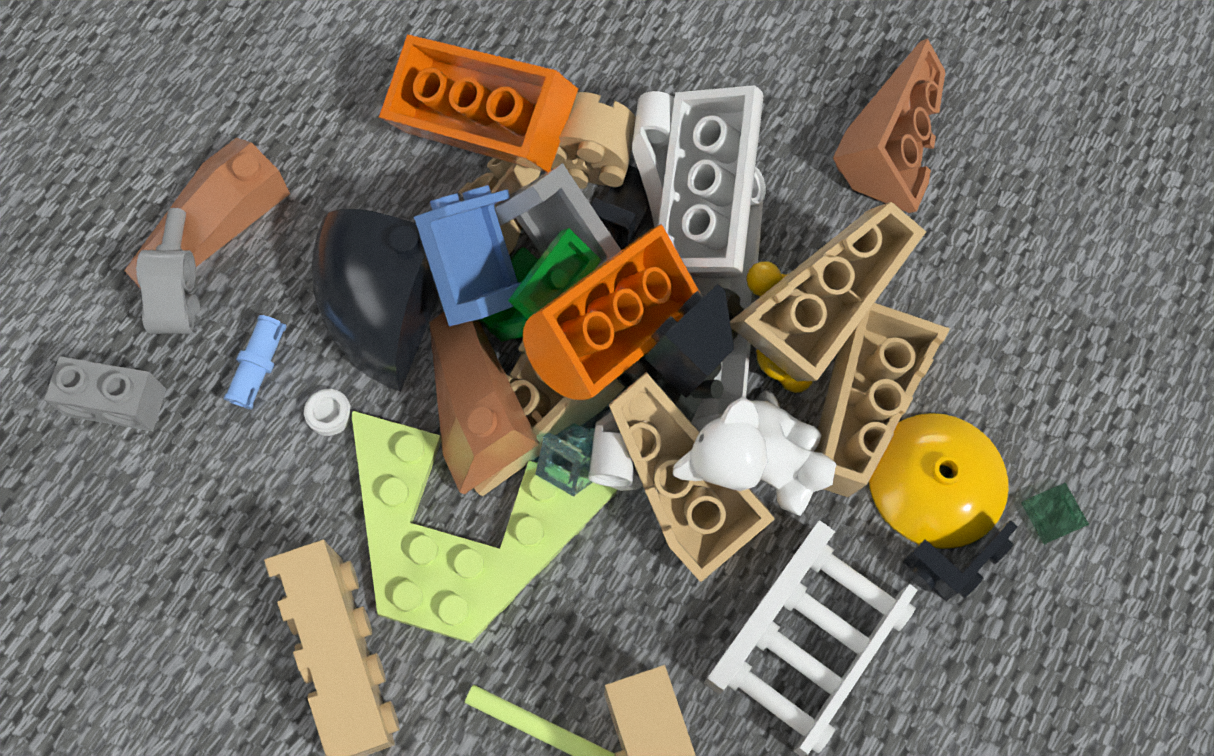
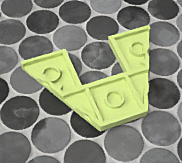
(438, 577)

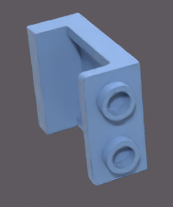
(468, 254)

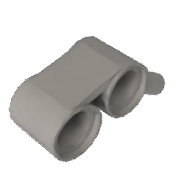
(164, 278)

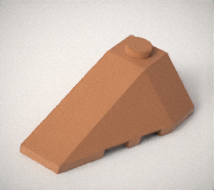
(887, 139)
(476, 405)

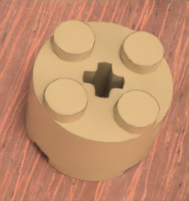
(596, 141)

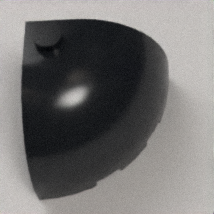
(373, 290)

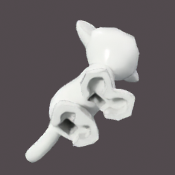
(757, 444)

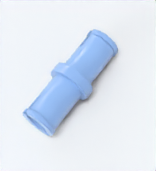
(255, 362)

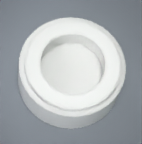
(327, 412)

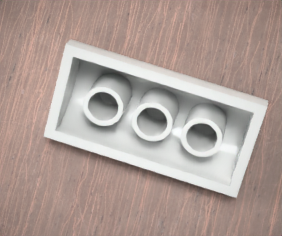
(711, 178)

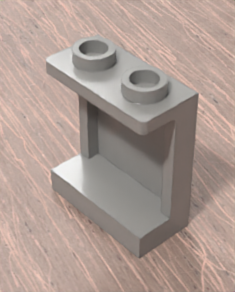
(554, 205)

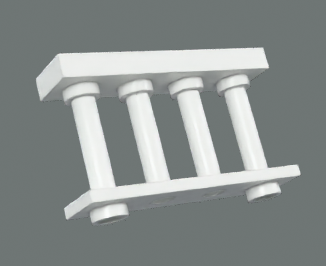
(764, 633)

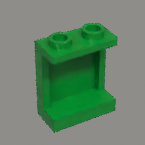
(541, 280)

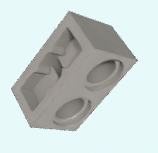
(105, 393)

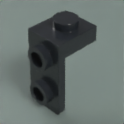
(624, 208)
(934, 571)

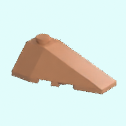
(222, 201)

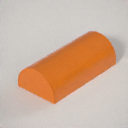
(608, 317)

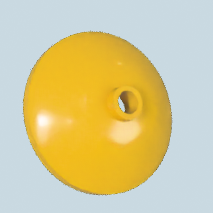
(922, 501)

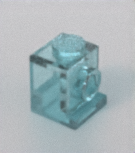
(570, 445)

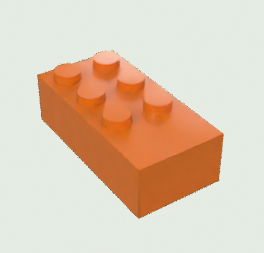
(479, 102)

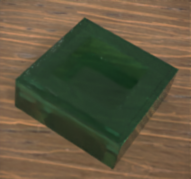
(1054, 513)

